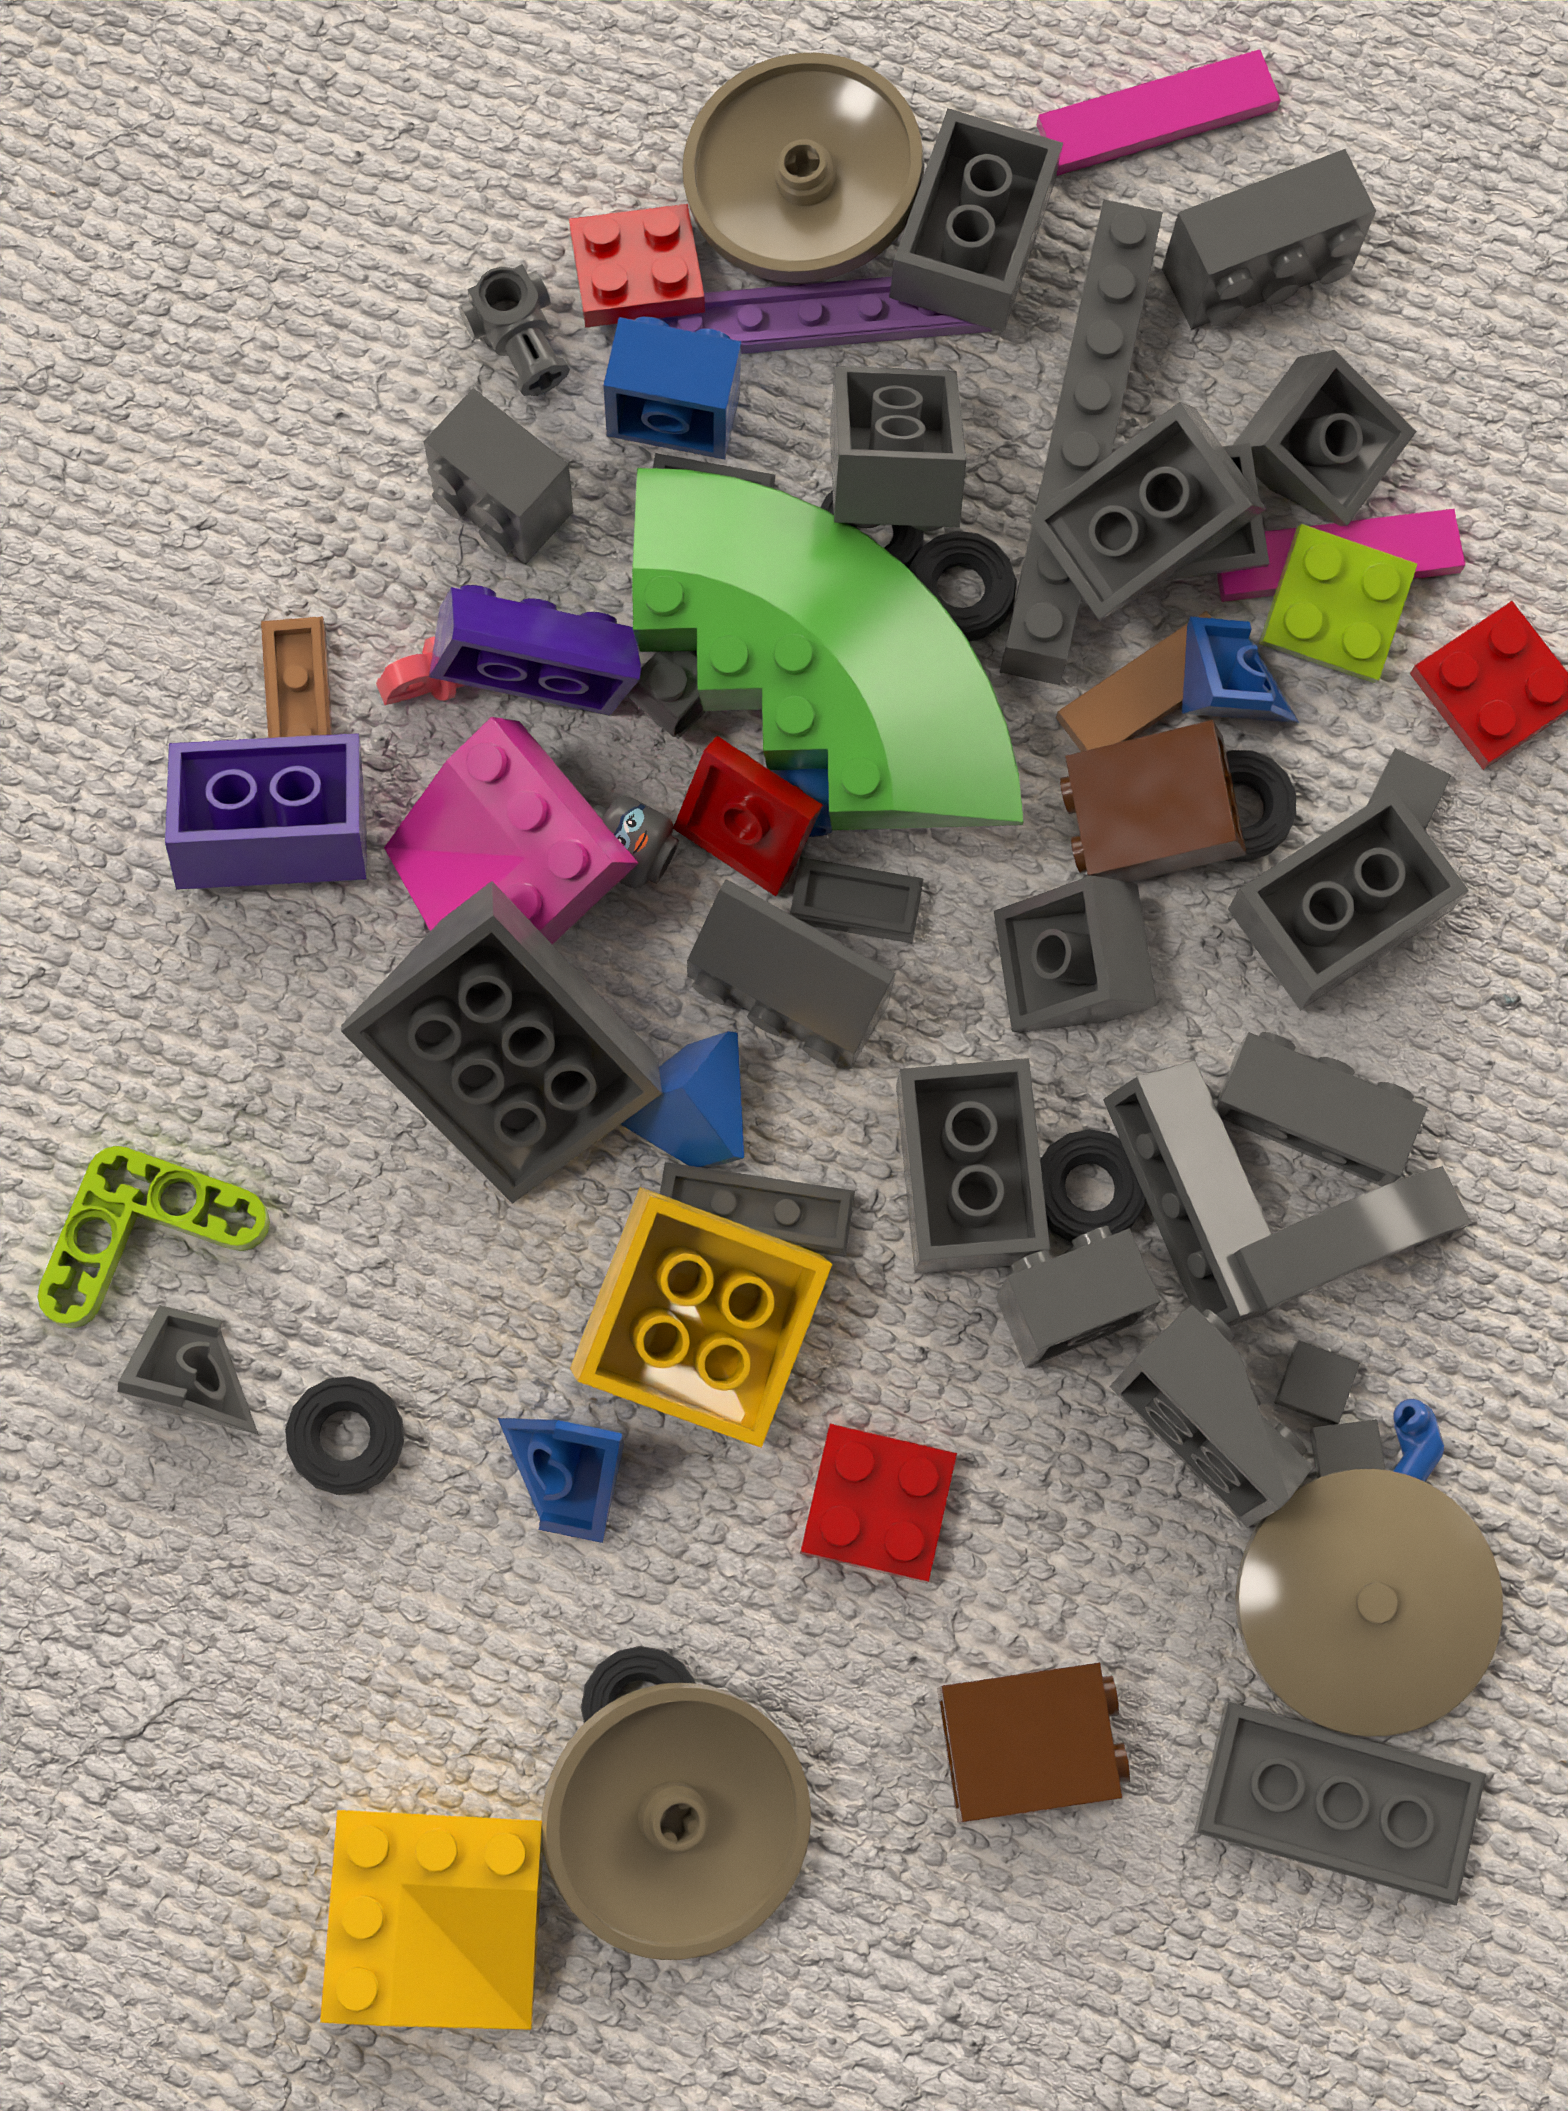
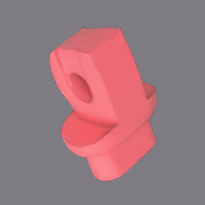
(410, 678)

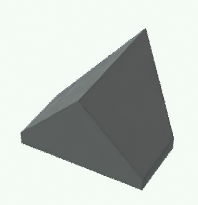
(186, 1371)

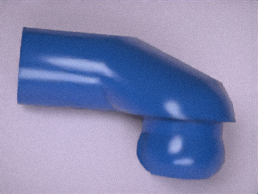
(1418, 1439)

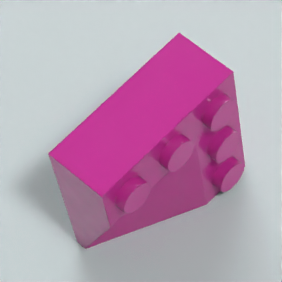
(508, 819)

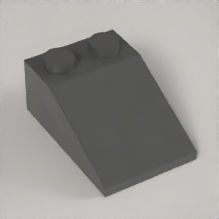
(1146, 510)

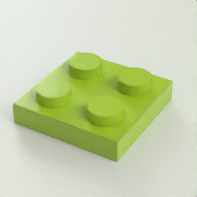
(1337, 603)

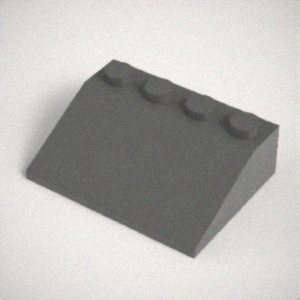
(504, 1045)

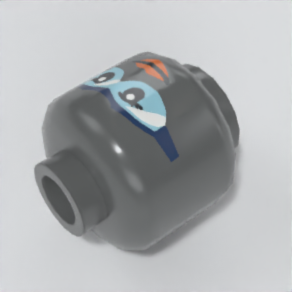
(644, 834)

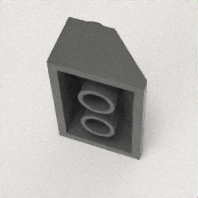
(789, 976)

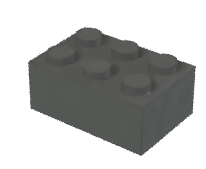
(975, 220)
(1268, 240)
(897, 447)
(1347, 899)
(971, 1165)

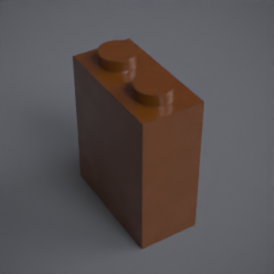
(1153, 804)
(1032, 1742)

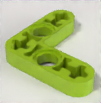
(121, 1210)

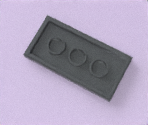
(1340, 1803)

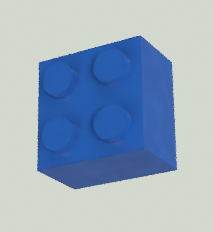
(672, 386)

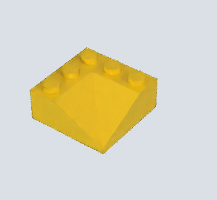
(700, 1317)
(432, 1921)

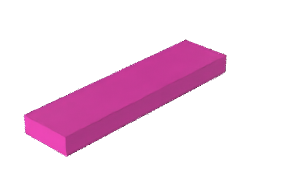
(1161, 111)
(1422, 538)

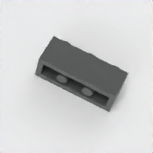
(1320, 1108)

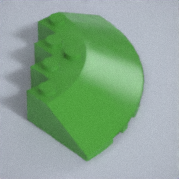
(832, 646)

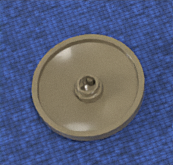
(803, 167)
(1369, 1602)
(676, 1821)

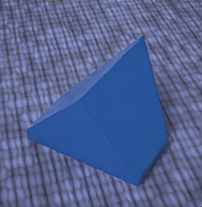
(1228, 675)
(699, 1105)
(567, 1473)

